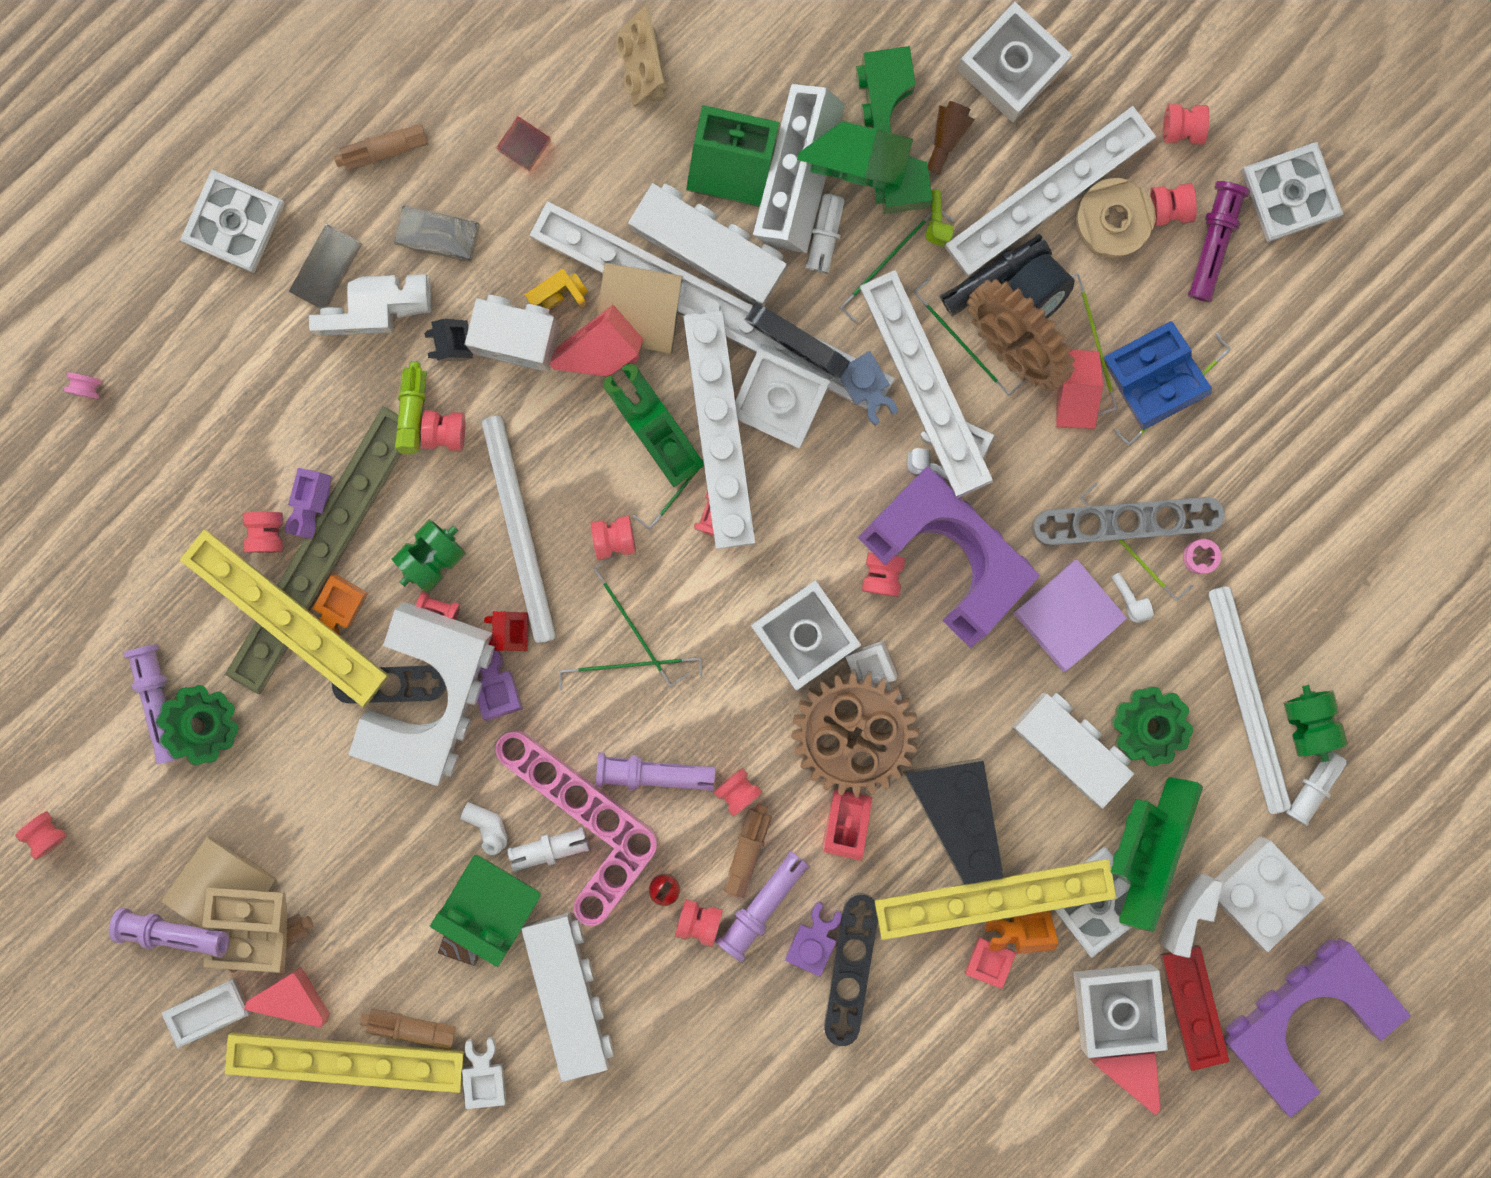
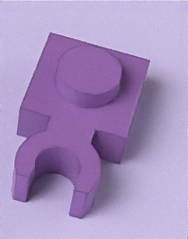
(307, 497)
(498, 692)
(812, 945)

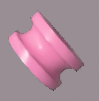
(82, 385)
(1202, 568)

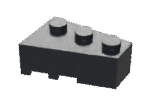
(961, 814)

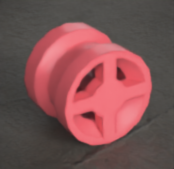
(737, 792)
(41, 835)

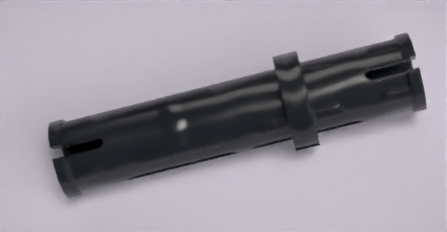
(1002, 270)

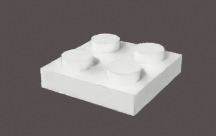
(781, 395)

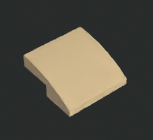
(645, 300)
(213, 867)
(254, 926)

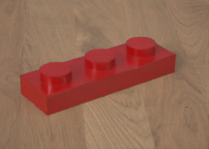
(1195, 1009)

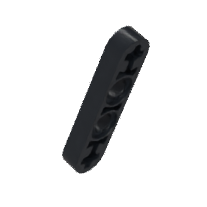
(854, 969)

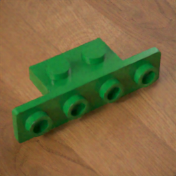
(1152, 850)

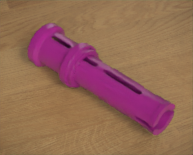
(1221, 223)

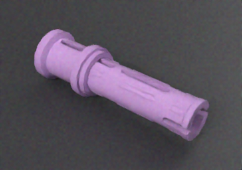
(149, 685)
(635, 772)
(752, 920)
(154, 931)

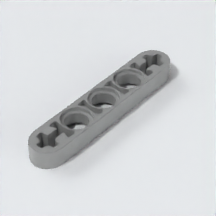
(1146, 526)

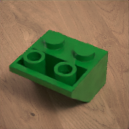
(732, 155)
(859, 155)

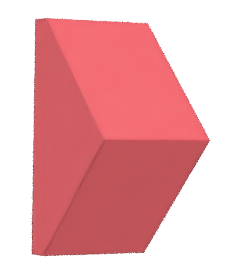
(1081, 394)
(847, 825)
(292, 1000)
(1134, 1074)

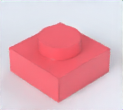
(989, 965)

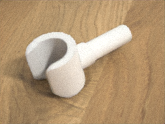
(919, 460)
(1137, 610)

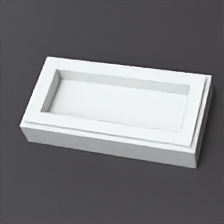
(206, 1013)

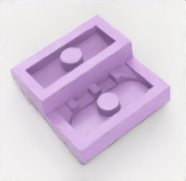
(1070, 615)

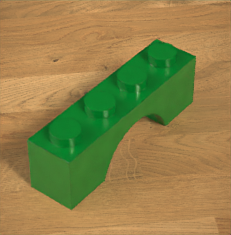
(888, 80)

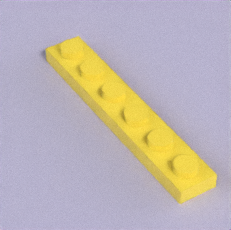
(284, 618)
(995, 899)
(344, 1062)

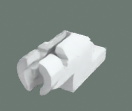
(372, 305)

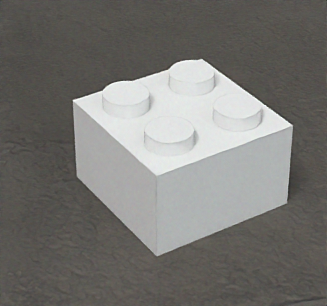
(1013, 62)
(512, 333)
(805, 635)
(1266, 893)
(1120, 1010)

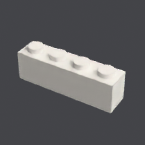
(791, 189)
(707, 245)
(567, 997)

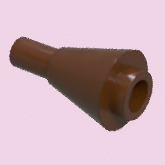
(950, 128)

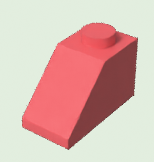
(599, 346)

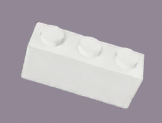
(1074, 748)

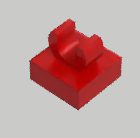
(509, 630)

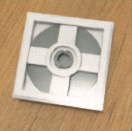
(1292, 192)
(232, 221)
(1097, 923)

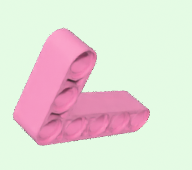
(588, 816)

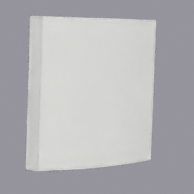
(1196, 901)

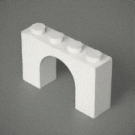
(458, 655)

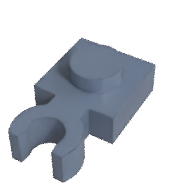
(865, 382)

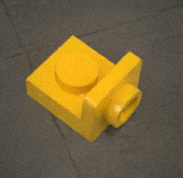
(549, 292)

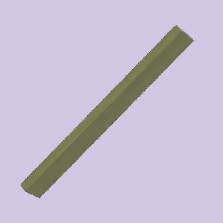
(320, 555)

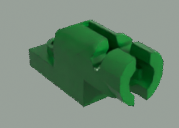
(655, 427)

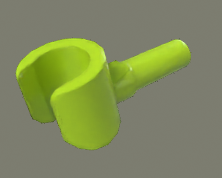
(937, 231)

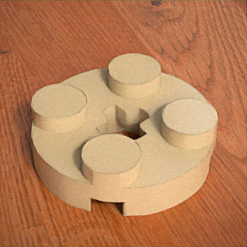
(1126, 199)

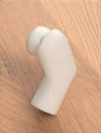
(490, 827)

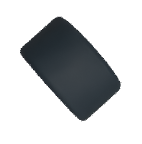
(1045, 283)

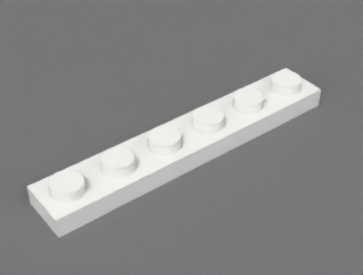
(1050, 191)
(926, 384)
(719, 430)

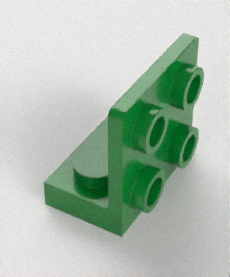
(486, 910)

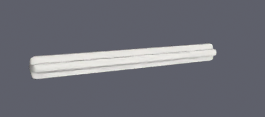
(518, 529)
(1249, 700)

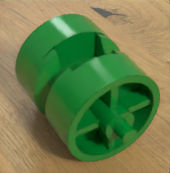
(428, 556)
(1315, 723)

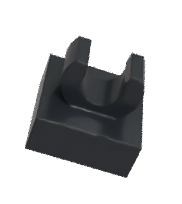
(449, 340)

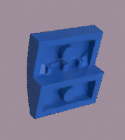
(1157, 375)

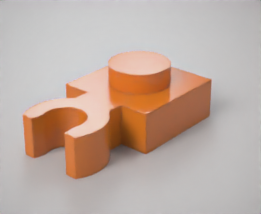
(339, 602)
(1028, 933)

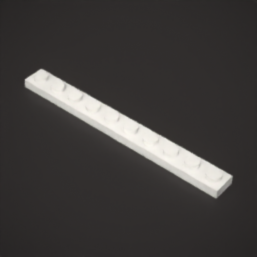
(595, 247)

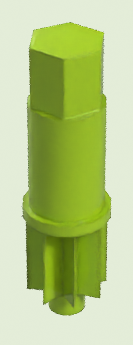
(410, 408)

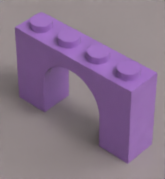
(997, 569)
(1261, 1036)

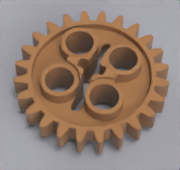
(1021, 335)
(873, 703)

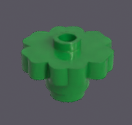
(211, 710)
(1171, 730)

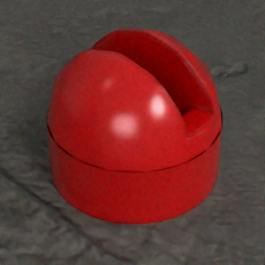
(656, 886)

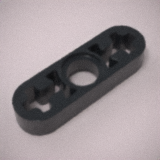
(797, 341)
(419, 693)

